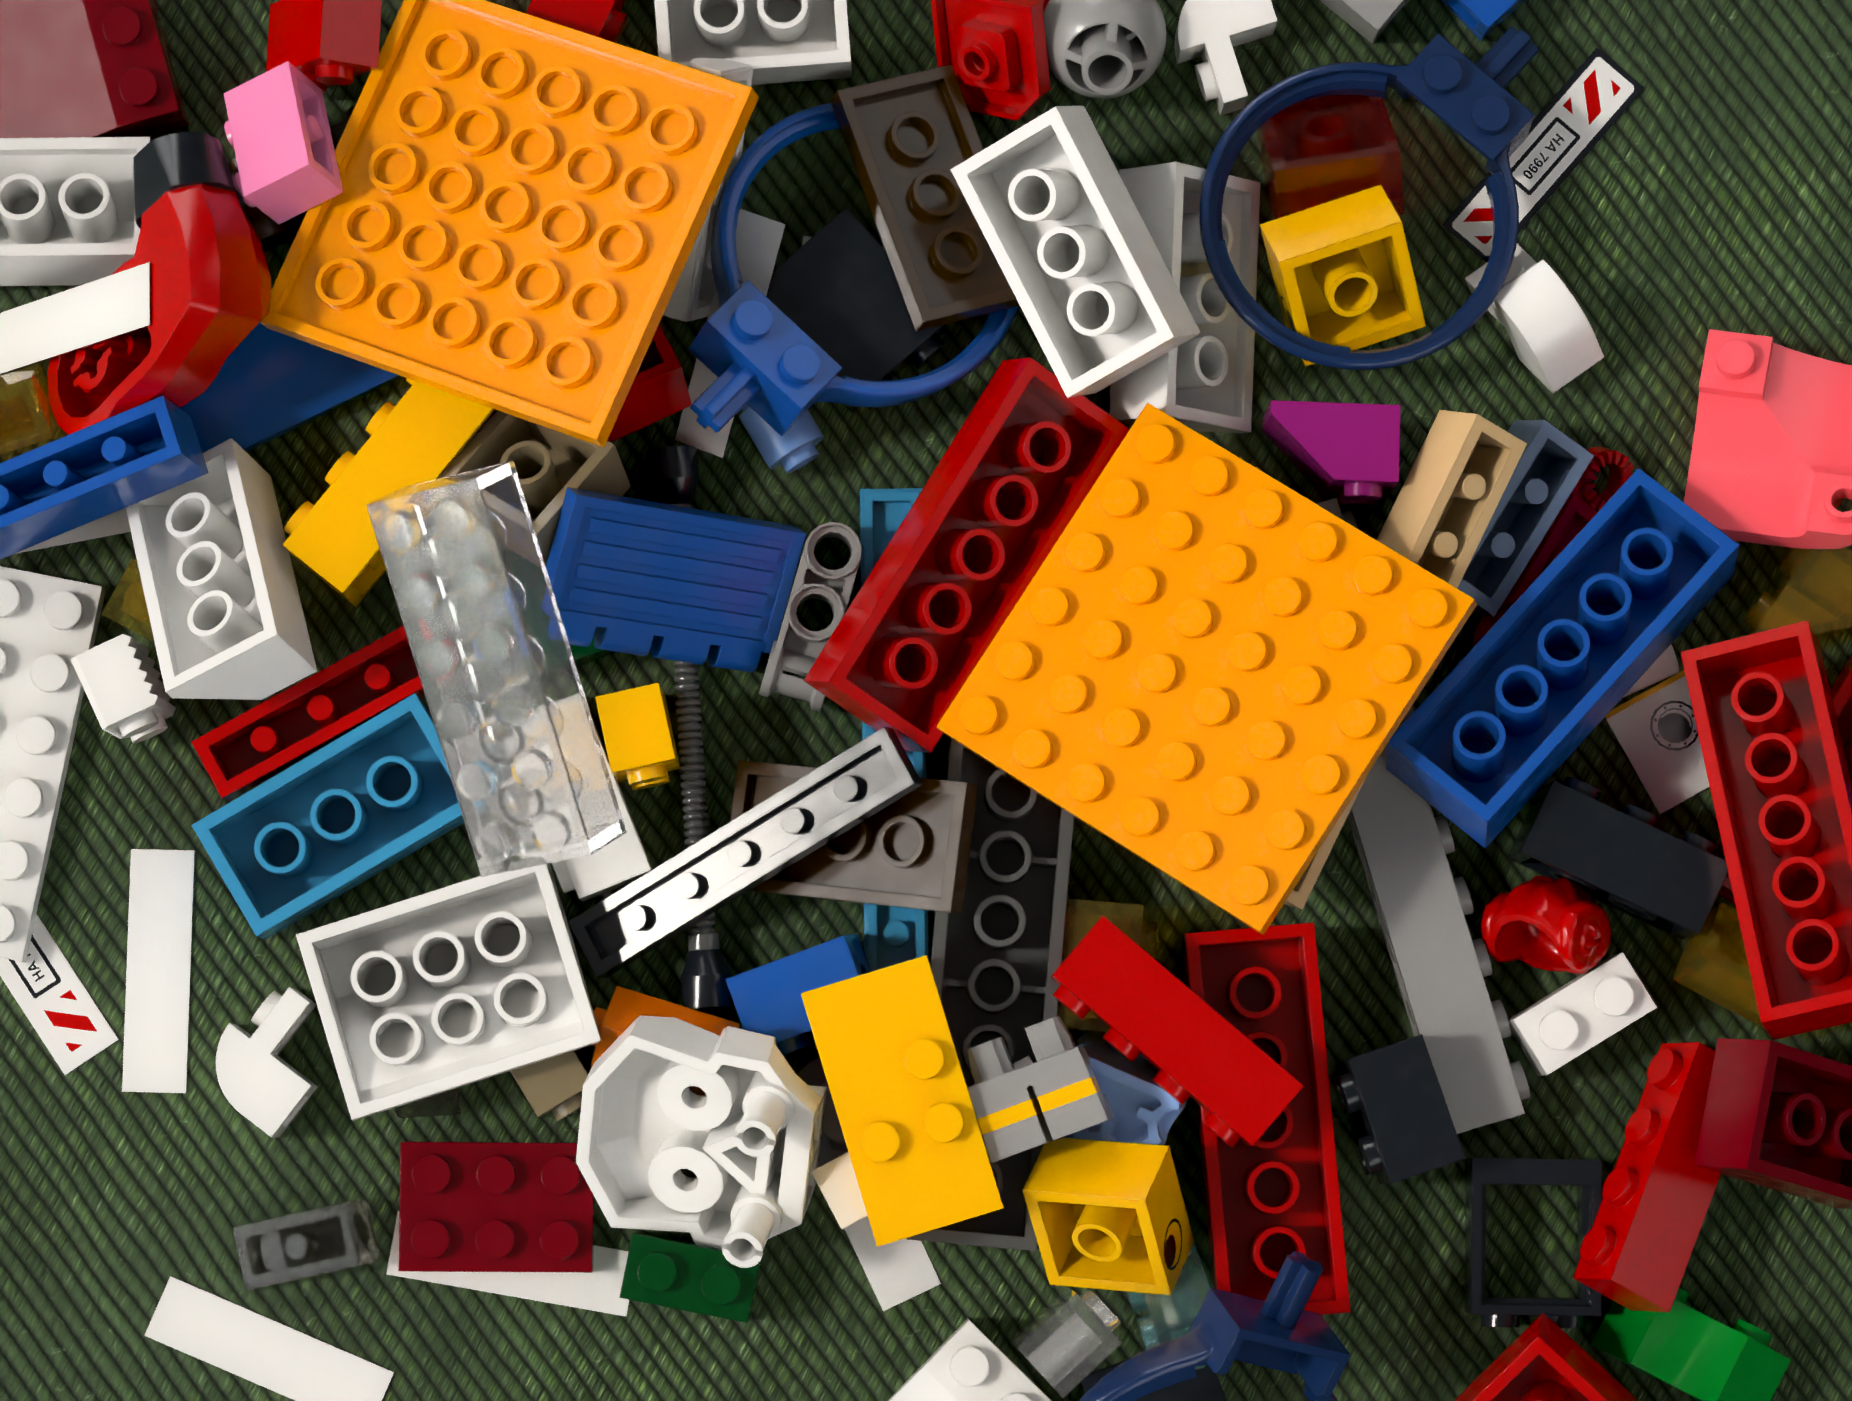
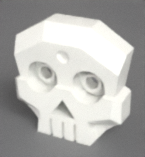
(744, 1139)

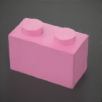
(282, 143)

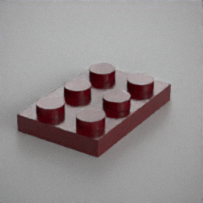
(494, 1208)

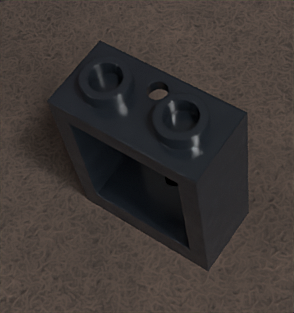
(1507, 1310)

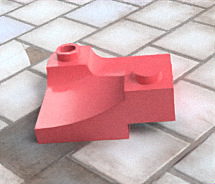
(1772, 444)

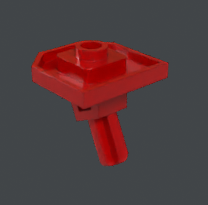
(994, 52)

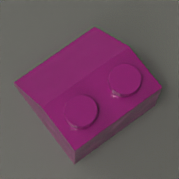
(1339, 447)

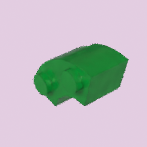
(1694, 1351)

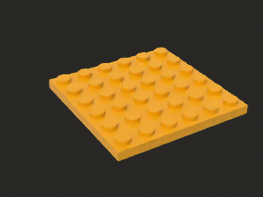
(511, 212)
(1206, 667)

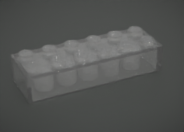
(497, 669)

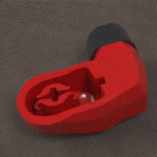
(204, 288)

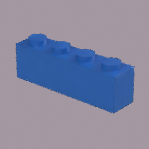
(96, 473)

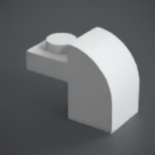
(1210, 32)
(1543, 321)
(252, 1072)

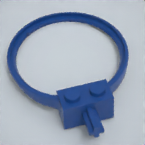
(762, 352)

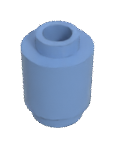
(792, 449)

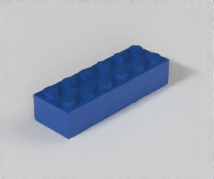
(1561, 657)

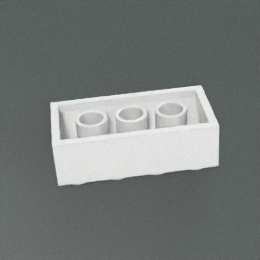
(66, 208)
(1211, 375)
(221, 583)

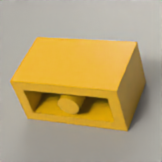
(638, 735)

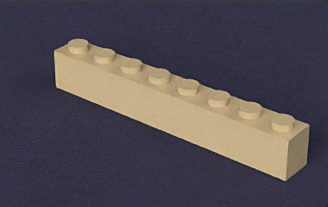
(1439, 526)

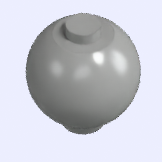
(1104, 44)

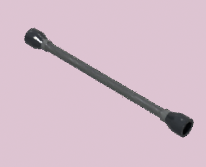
(673, 481)

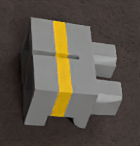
(1060, 1079)

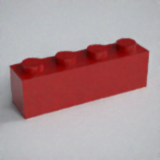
(309, 715)
(1176, 1032)
(1655, 1192)

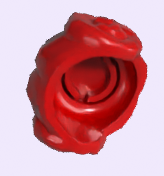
(1547, 926)

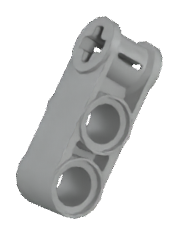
(797, 646)

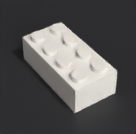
(1075, 250)

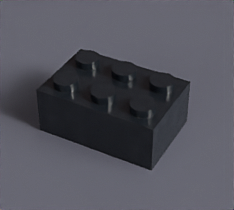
(1621, 857)

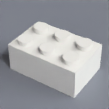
(776, 37)

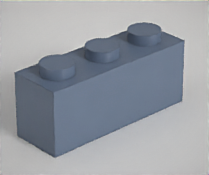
(1524, 513)

